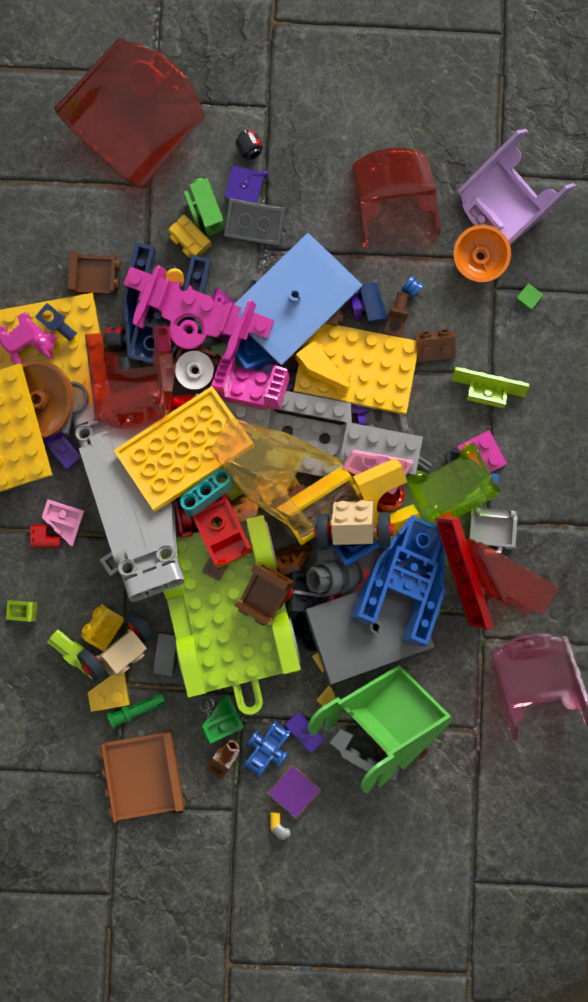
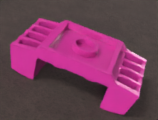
(252, 386)

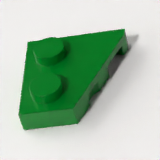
(222, 721)

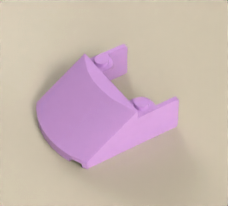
(502, 198)

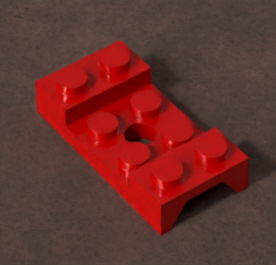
(227, 541)

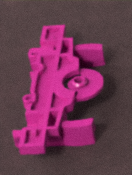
(179, 304)

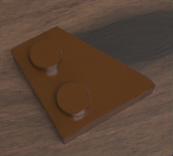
(292, 557)

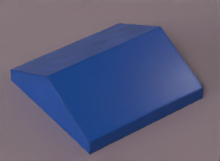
(251, 354)

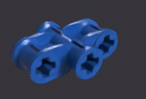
(262, 754)

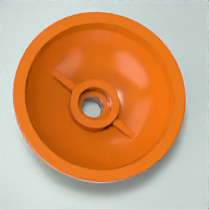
(491, 244)

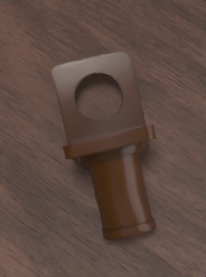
(397, 314)
(224, 758)

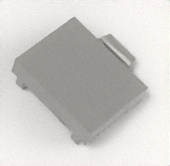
(493, 527)

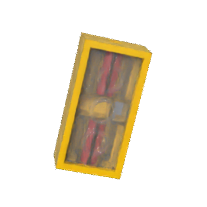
(320, 499)

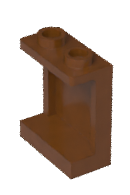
(93, 274)
(264, 594)

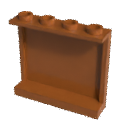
(141, 776)

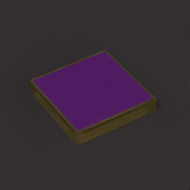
(294, 791)

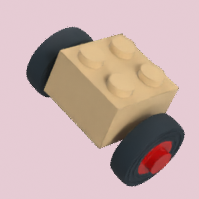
(353, 525)
(119, 654)

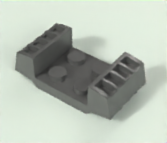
(341, 739)

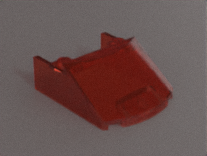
(394, 175)
(130, 395)
(510, 582)

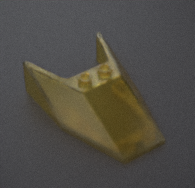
(265, 464)

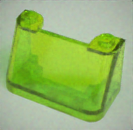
(455, 486)

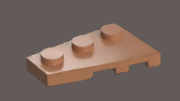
(243, 508)

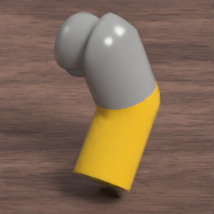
(281, 832)

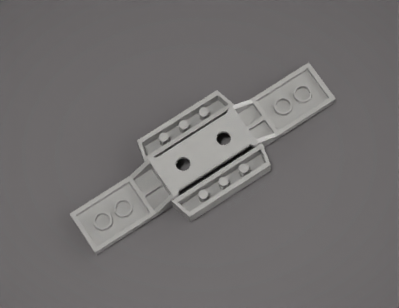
(342, 437)

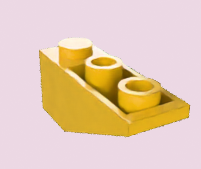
(318, 365)

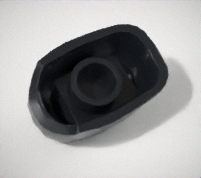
(304, 634)

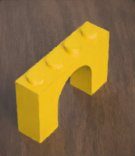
(377, 481)

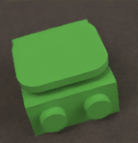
(204, 207)

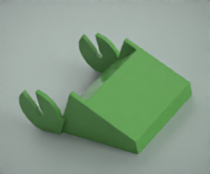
(394, 714)

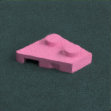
(63, 519)

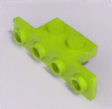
(489, 388)

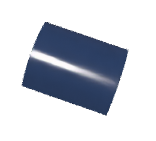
(373, 303)

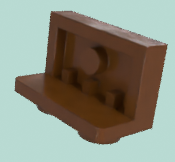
(435, 345)

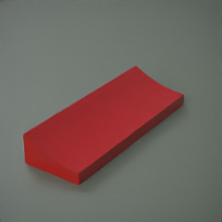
(463, 571)

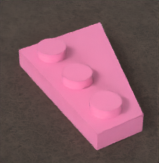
(362, 461)

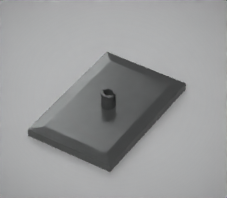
(355, 648)

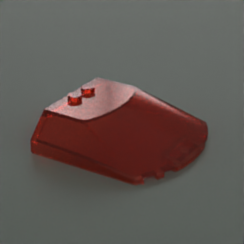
(132, 110)

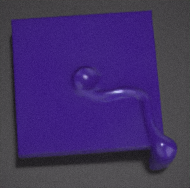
(245, 184)

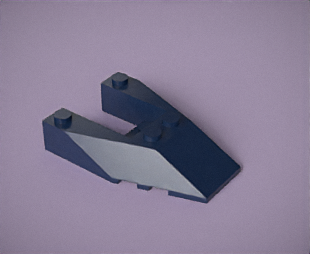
(141, 341)

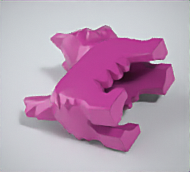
(24, 336)

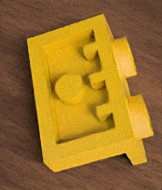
(102, 627)

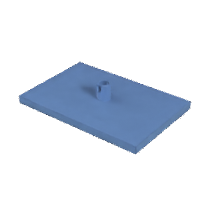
(321, 291)

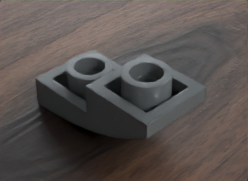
(165, 654)

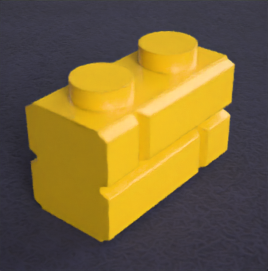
(189, 237)

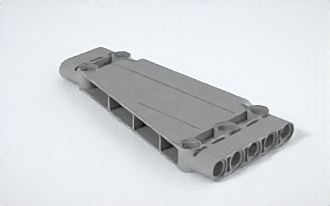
(134, 531)

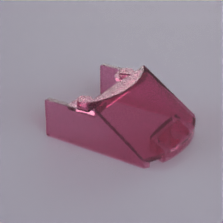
(535, 672)

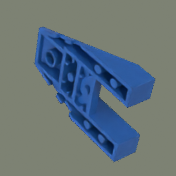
(413, 569)

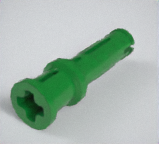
(127, 713)

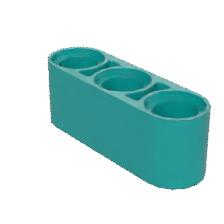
(203, 501)

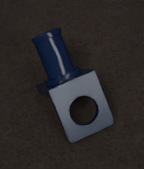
(57, 322)

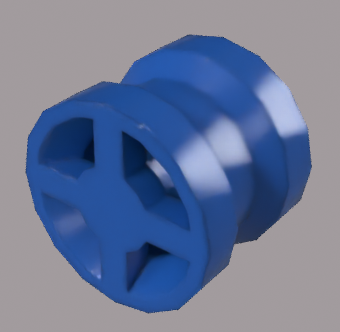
(412, 287)

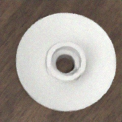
(184, 370)

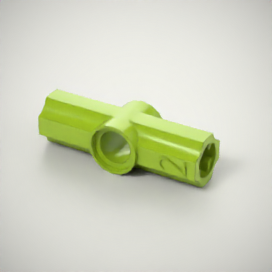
(67, 648)

